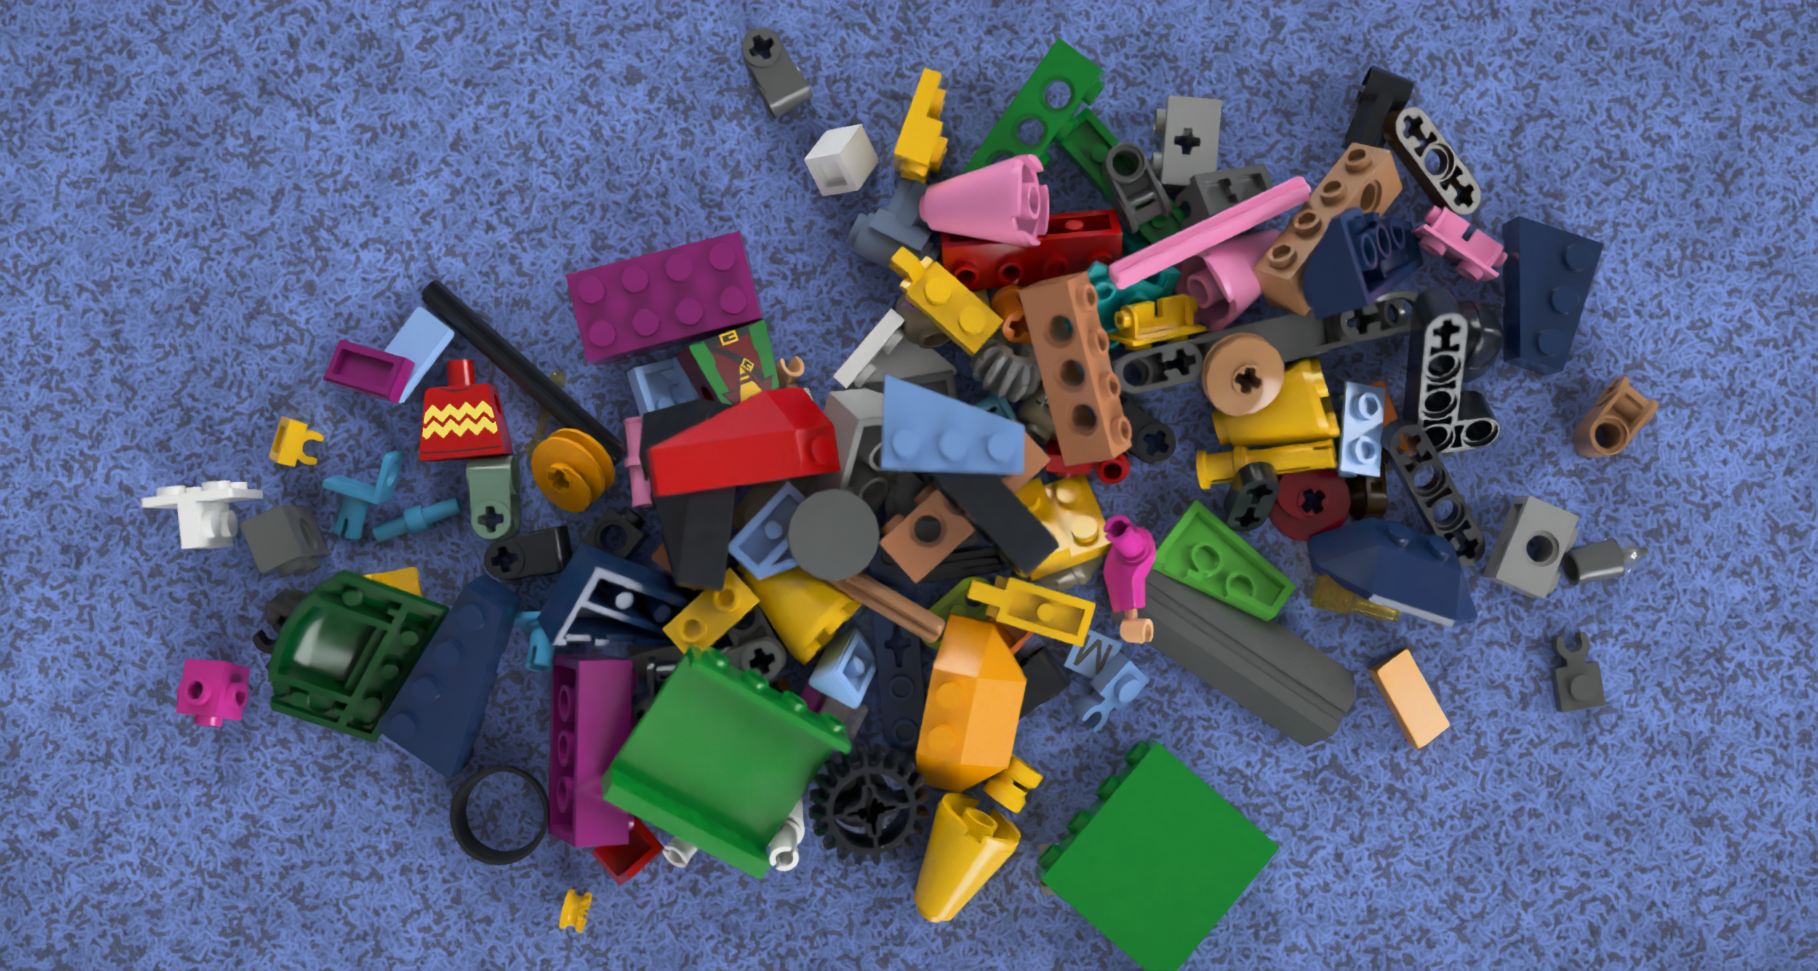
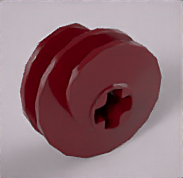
(1330, 505)

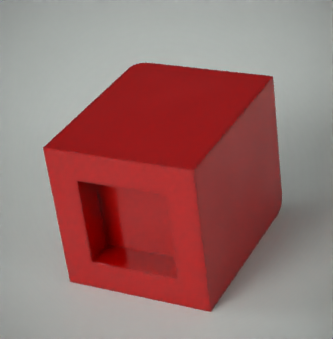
(627, 860)

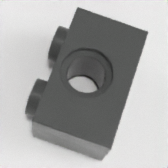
(285, 540)

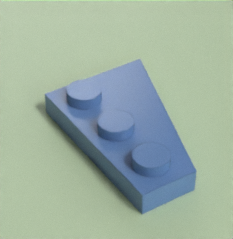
(945, 435)

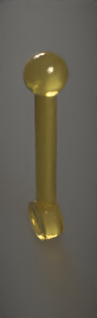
(559, 379)

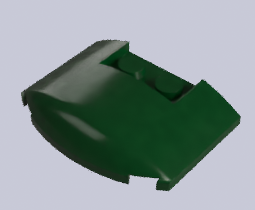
(350, 652)

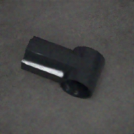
(1381, 96)

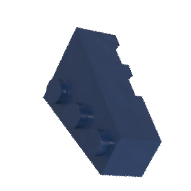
(612, 600)

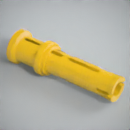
(1223, 466)

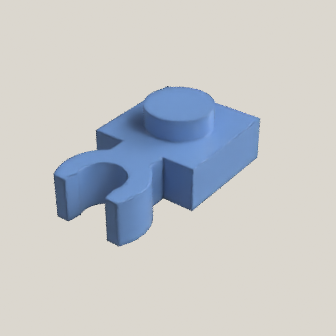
(1114, 688)

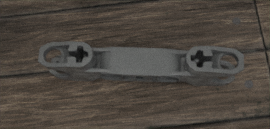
(1290, 335)

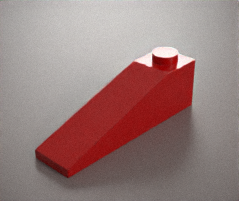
(754, 442)

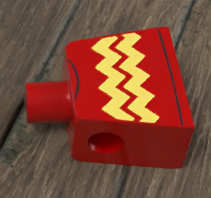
(463, 418)

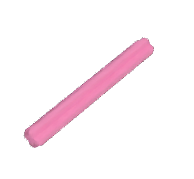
(1209, 232)

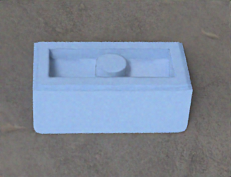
(421, 342)
(845, 668)

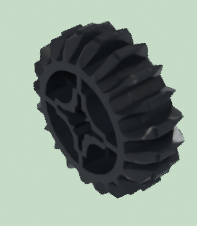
(885, 803)

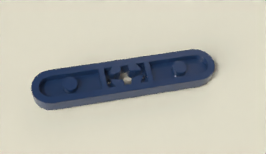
(899, 685)

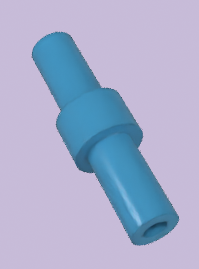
(417, 519)

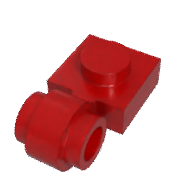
(1105, 473)

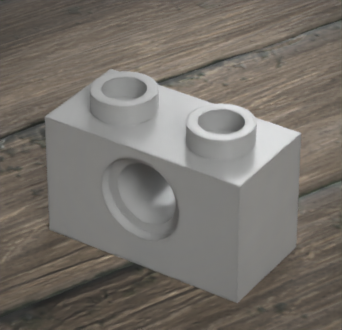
(1509, 560)

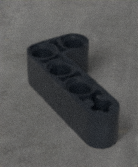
(1434, 375)
(997, 517)

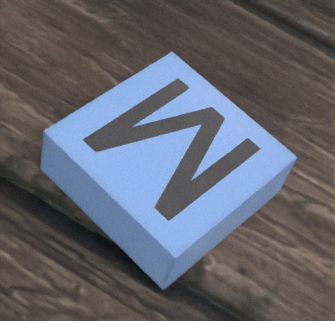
(1093, 656)

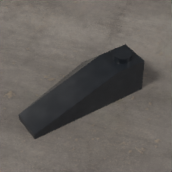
(692, 522)

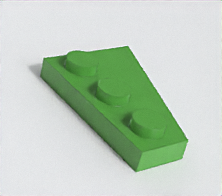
(1221, 564)

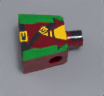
(731, 364)

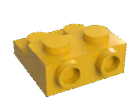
(921, 140)
(1071, 517)

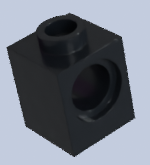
(629, 521)

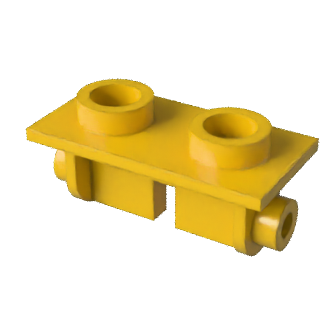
(1141, 327)
(711, 614)

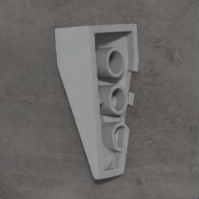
(858, 434)

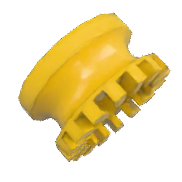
(574, 910)

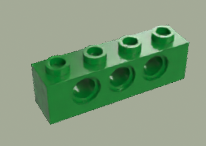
(1059, 65)

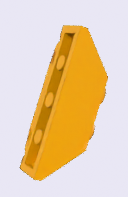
(970, 706)

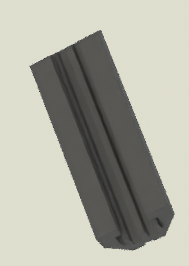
(1248, 659)

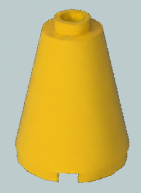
(961, 855)

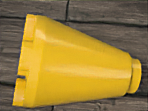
(1291, 417)
(801, 609)

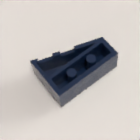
(1544, 292)

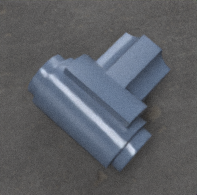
(884, 233)

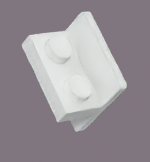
(204, 511)

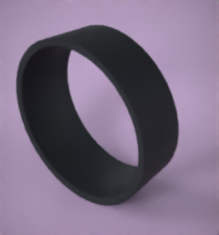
(469, 842)

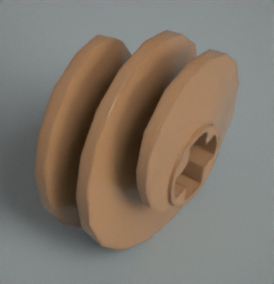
(1233, 356)

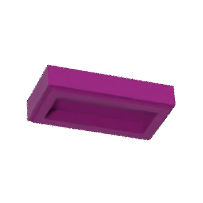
(369, 371)

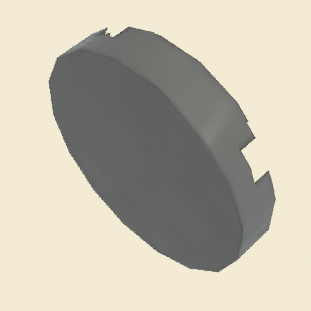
(833, 535)

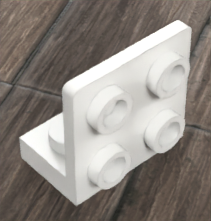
(888, 353)

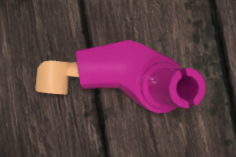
(1125, 575)

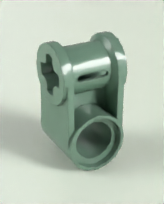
(494, 490)

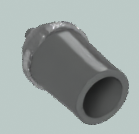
(1603, 560)

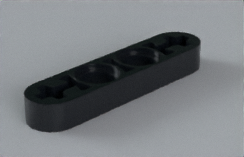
(1437, 490)

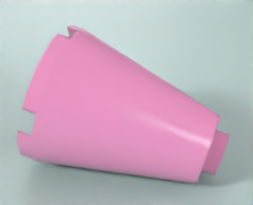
(991, 203)
(1224, 277)

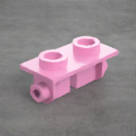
(1472, 256)

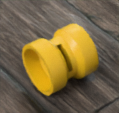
(1013, 784)

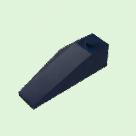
(1358, 261)

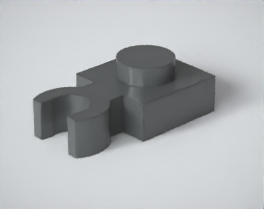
(1576, 682)

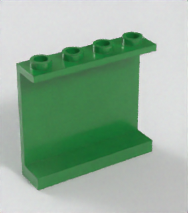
(721, 759)
(1155, 858)

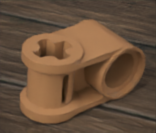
(1619, 413)

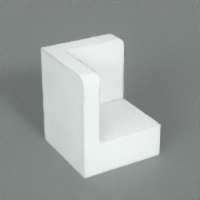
(841, 160)

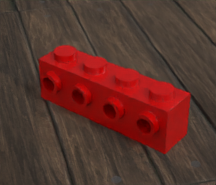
(1068, 248)

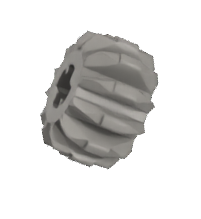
(1007, 368)

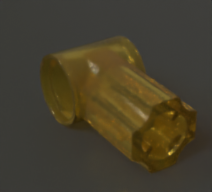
(1333, 597)

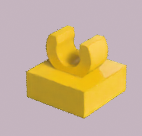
(289, 442)

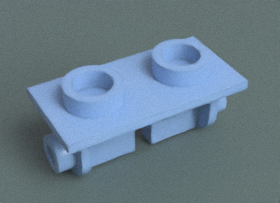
(1360, 430)

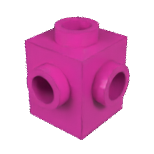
(212, 691)

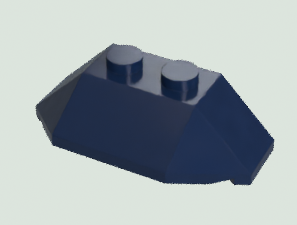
(1396, 569)

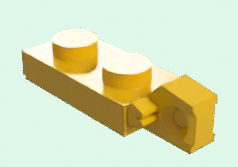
(945, 301)
(1035, 608)

